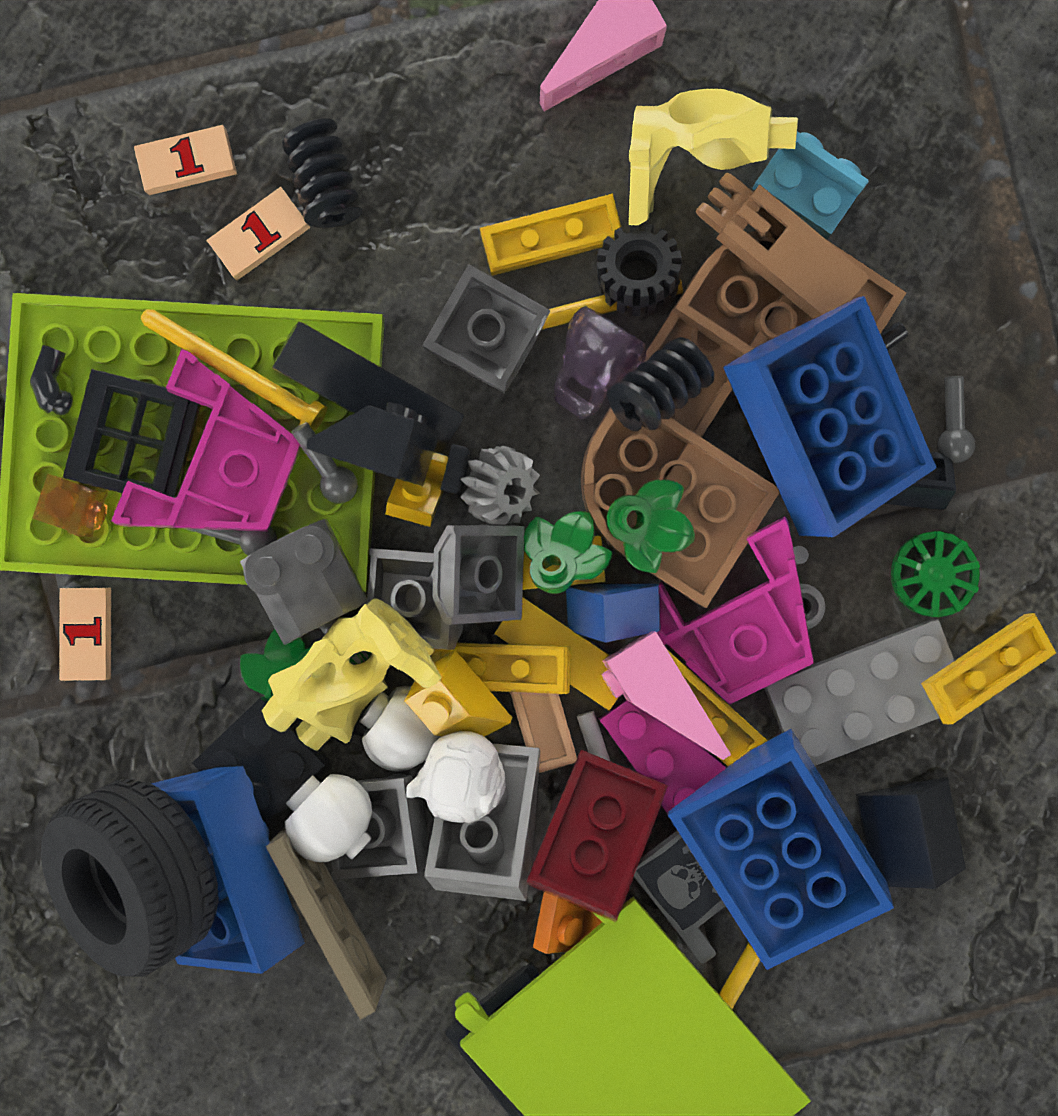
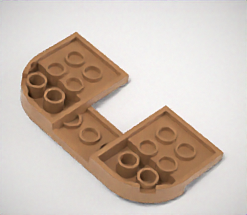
(726, 315)

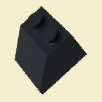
(381, 440)

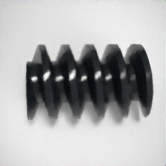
(316, 174)
(661, 385)

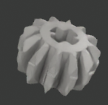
(500, 486)

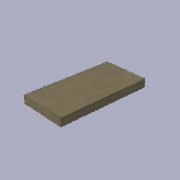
(331, 925)

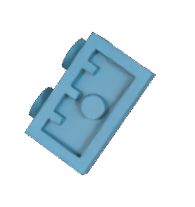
(813, 183)

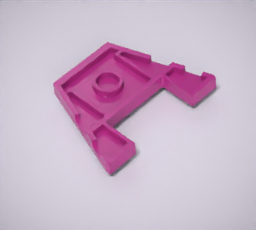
(234, 471)
(752, 635)

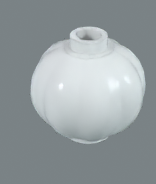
(395, 733)
(329, 818)

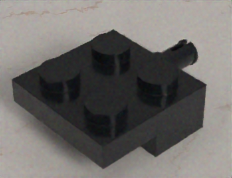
(272, 759)

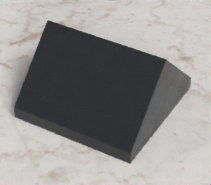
(912, 833)

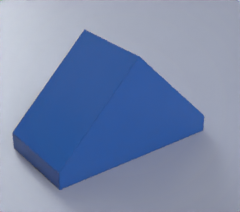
(613, 610)

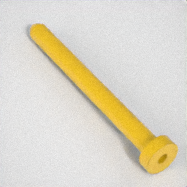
(311, 413)

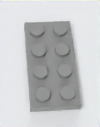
(862, 692)

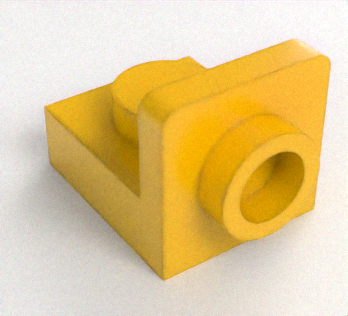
(418, 502)

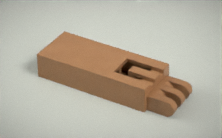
(797, 263)

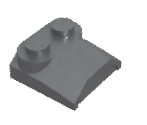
(486, 329)
(479, 573)
(303, 580)
(406, 585)
(395, 830)

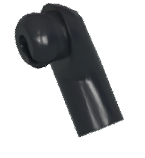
(45, 383)

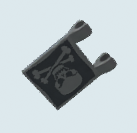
(680, 891)

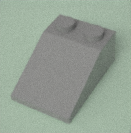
(497, 850)

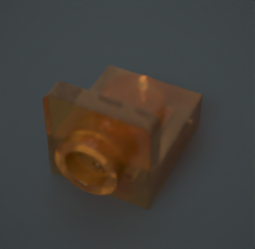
(71, 506)

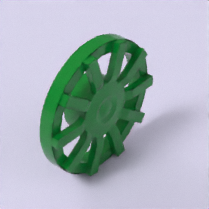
(935, 574)

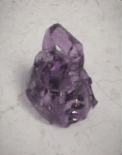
(597, 358)

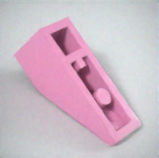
(606, 41)
(654, 684)

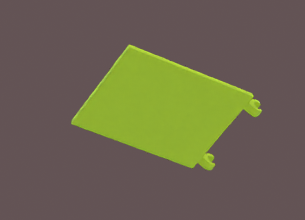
(625, 1034)

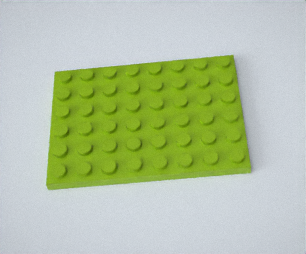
(113, 339)

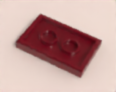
(597, 835)

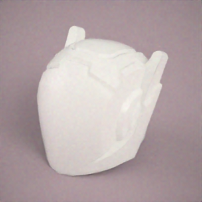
(460, 778)

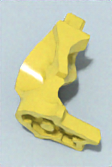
(712, 125)
(332, 691)

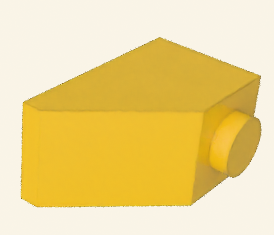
(457, 701)

